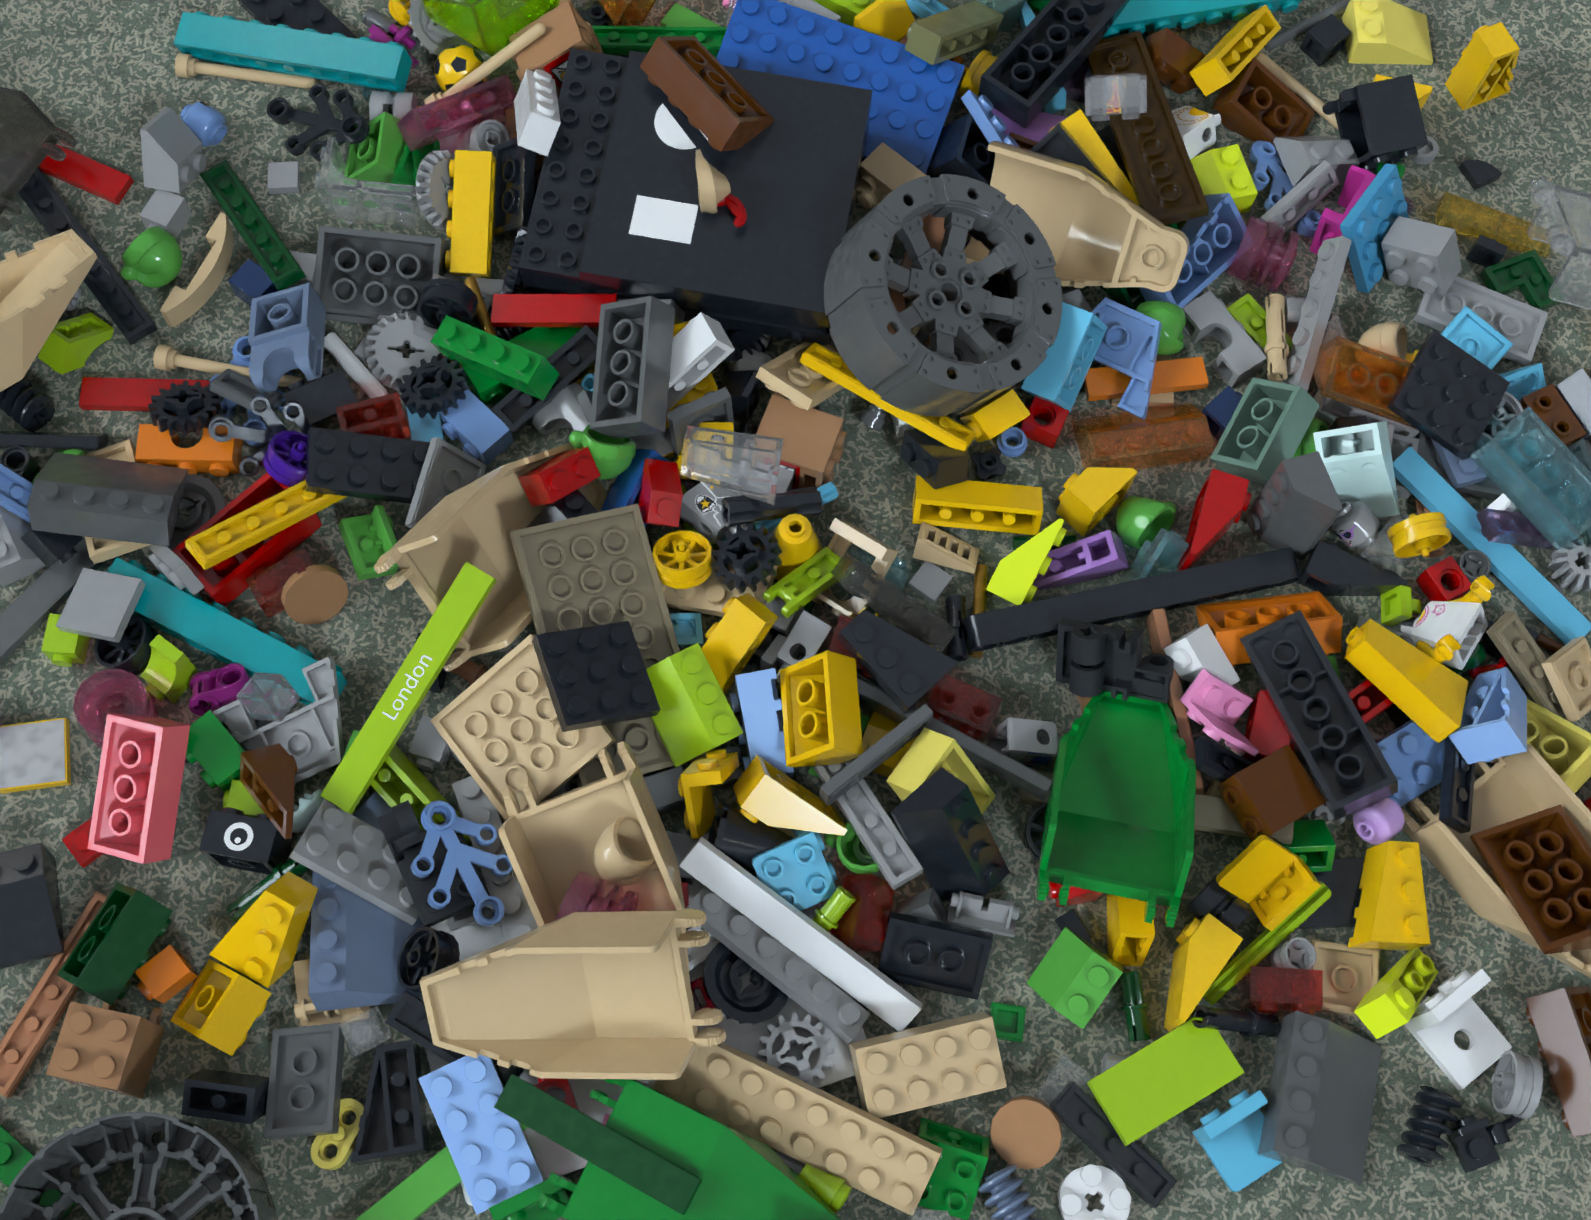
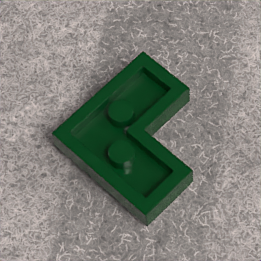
(1523, 273)

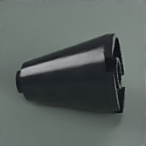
(742, 838)

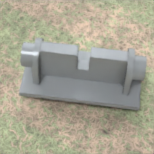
(968, 912)

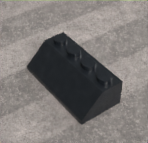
(950, 837)

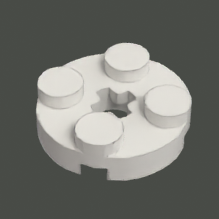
(1093, 1180)

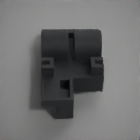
(1102, 659)
(405, 842)

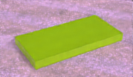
(1164, 1079)

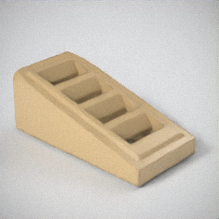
(944, 549)

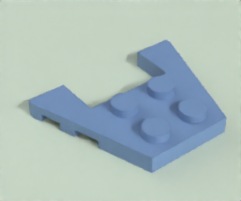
(1131, 349)

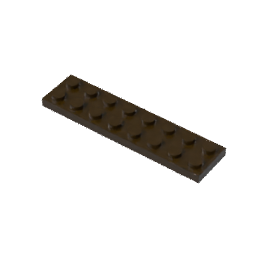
(1152, 144)

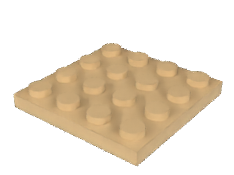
(510, 731)

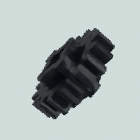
(434, 387)
(184, 408)
(746, 558)

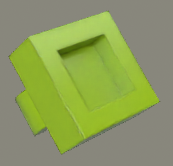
(1398, 605)

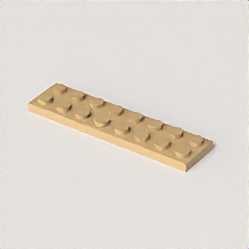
(806, 1124)

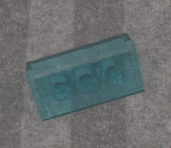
(1539, 477)

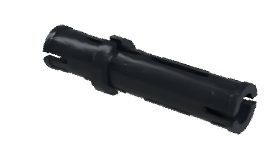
(1246, 1022)

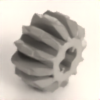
(1572, 566)

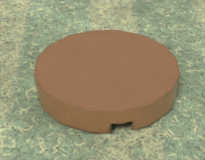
(314, 594)
(1026, 1132)

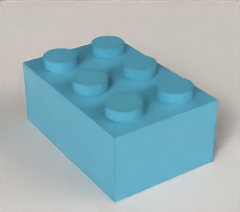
(1068, 359)

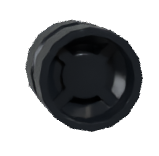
(1218, 903)

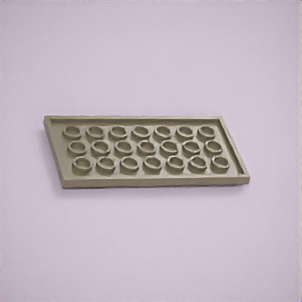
(600, 574)

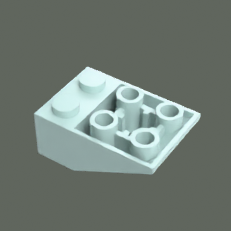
(1361, 465)

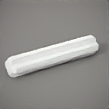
(353, 366)

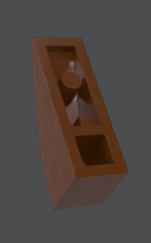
(269, 778)

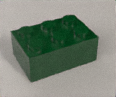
(116, 943)

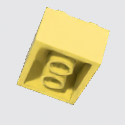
(928, 755)

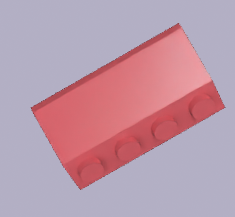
(138, 787)

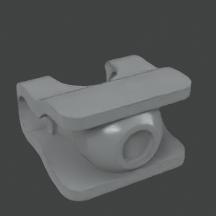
(562, 412)

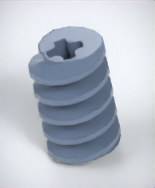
(1006, 1197)

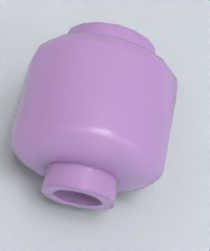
(1379, 821)

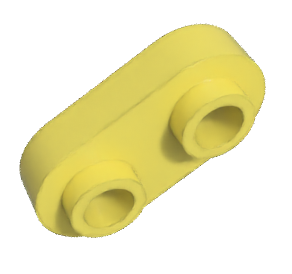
(344, 1140)

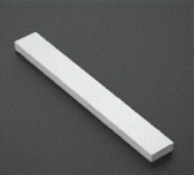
(801, 934)

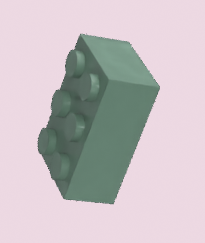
(1264, 429)

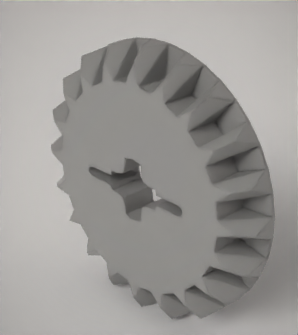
(430, 36)
(431, 190)
(382, 346)

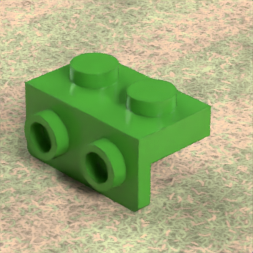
(367, 540)

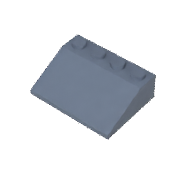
(353, 950)

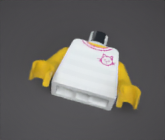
(1451, 628)

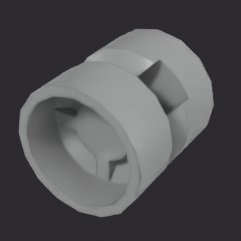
(402, 103)
(483, 136)

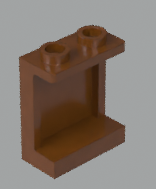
(1271, 793)

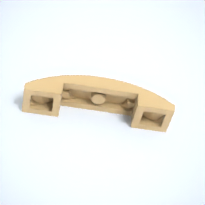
(184, 303)

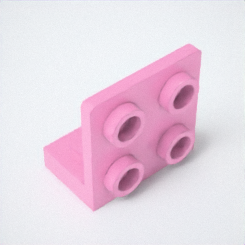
(1218, 707)

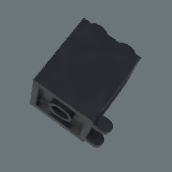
(1380, 121)

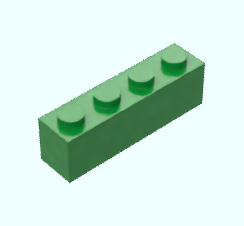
(539, 340)
(495, 357)

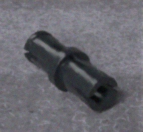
(955, 614)

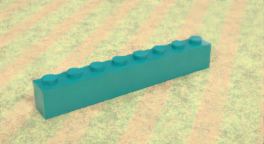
(1160, 14)
(294, 51)
(218, 633)

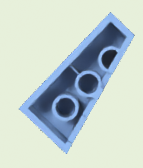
(1211, 250)

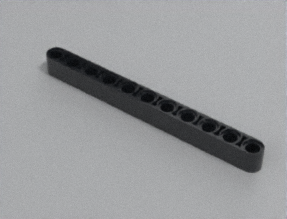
(1132, 599)

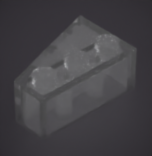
(733, 461)

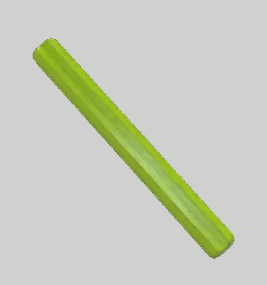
(1263, 945)

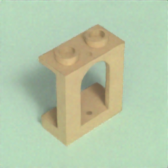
(845, 535)

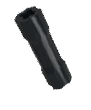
(746, 510)

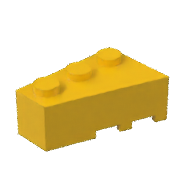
(1484, 67)
(1391, 900)
(269, 931)

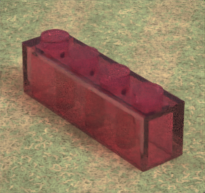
(457, 112)

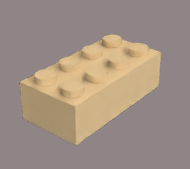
(883, 173)
(927, 1065)

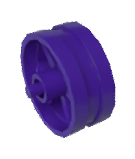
(290, 463)

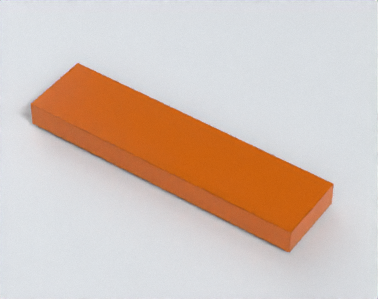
(1168, 377)

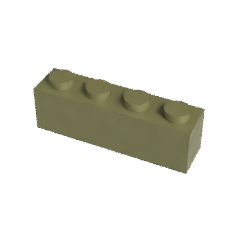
(953, 32)

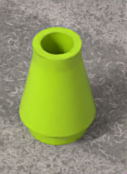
(827, 1186)

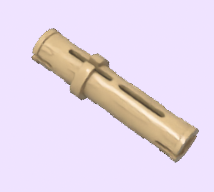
(1276, 347)

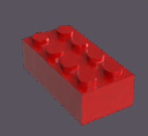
(227, 579)

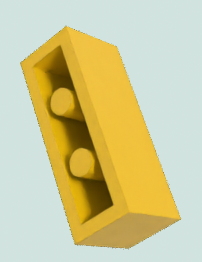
(736, 637)

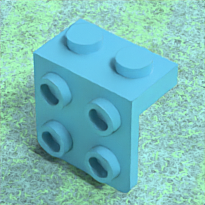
(797, 870)
(1234, 1138)

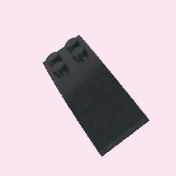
(1046, 56)
(1319, 716)

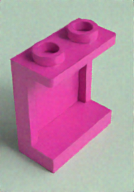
(1353, 188)

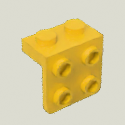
(696, 788)
(1269, 880)

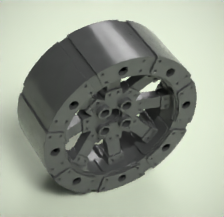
(897, 363)
(130, 1138)

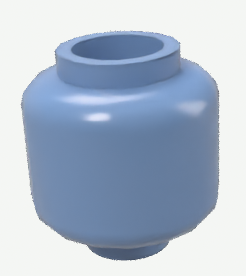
(205, 122)

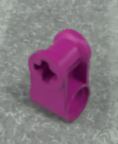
(217, 688)

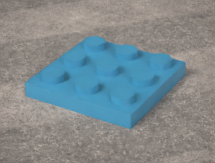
(1369, 224)

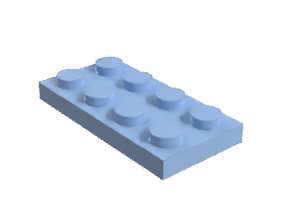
(482, 1140)

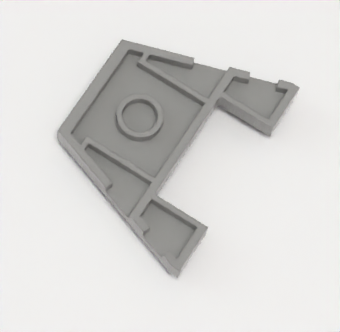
(308, 734)

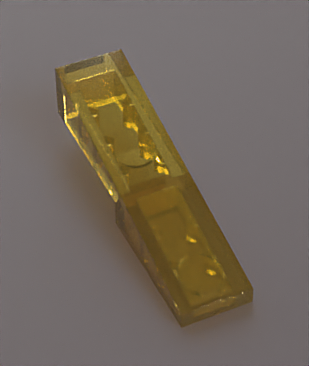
(1476, 219)

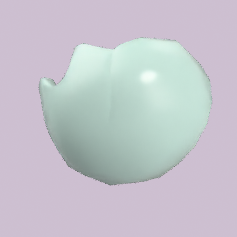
(305, 811)

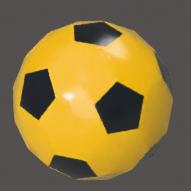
(455, 64)

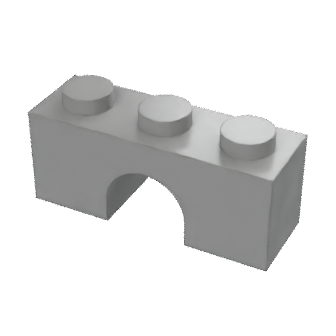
(1209, 318)

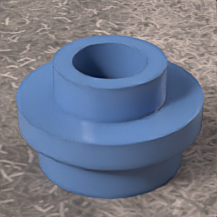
(1016, 435)

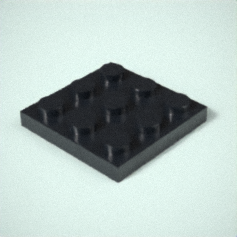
(1448, 395)
(595, 675)

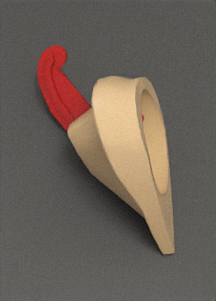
(715, 191)

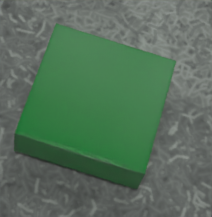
(1008, 1021)

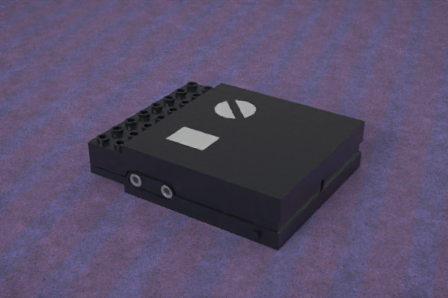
(626, 214)

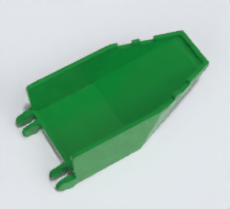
(1121, 806)
(738, 1172)

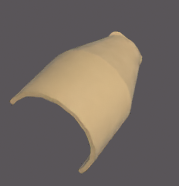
(1087, 224)

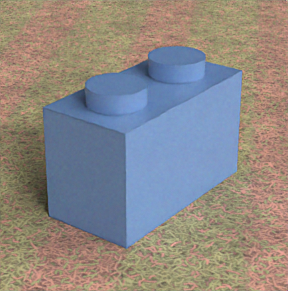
(477, 429)

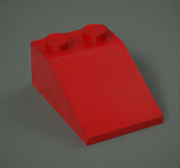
(1215, 509)

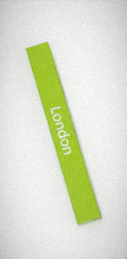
(408, 688)

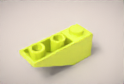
(1019, 569)
(1397, 993)

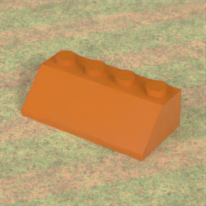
(1240, 618)

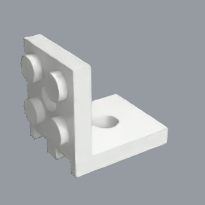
(1453, 1011)

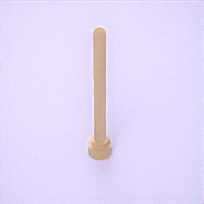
(492, 63)
(188, 66)
(1296, 87)
(168, 358)

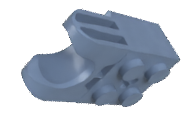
(286, 335)

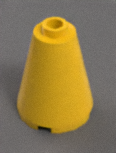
(797, 543)

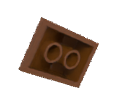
(1261, 106)

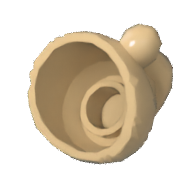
(1387, 338)
(623, 853)

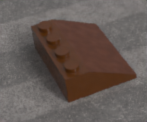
(1545, 875)

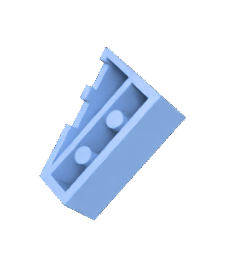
(760, 718)
(1492, 718)

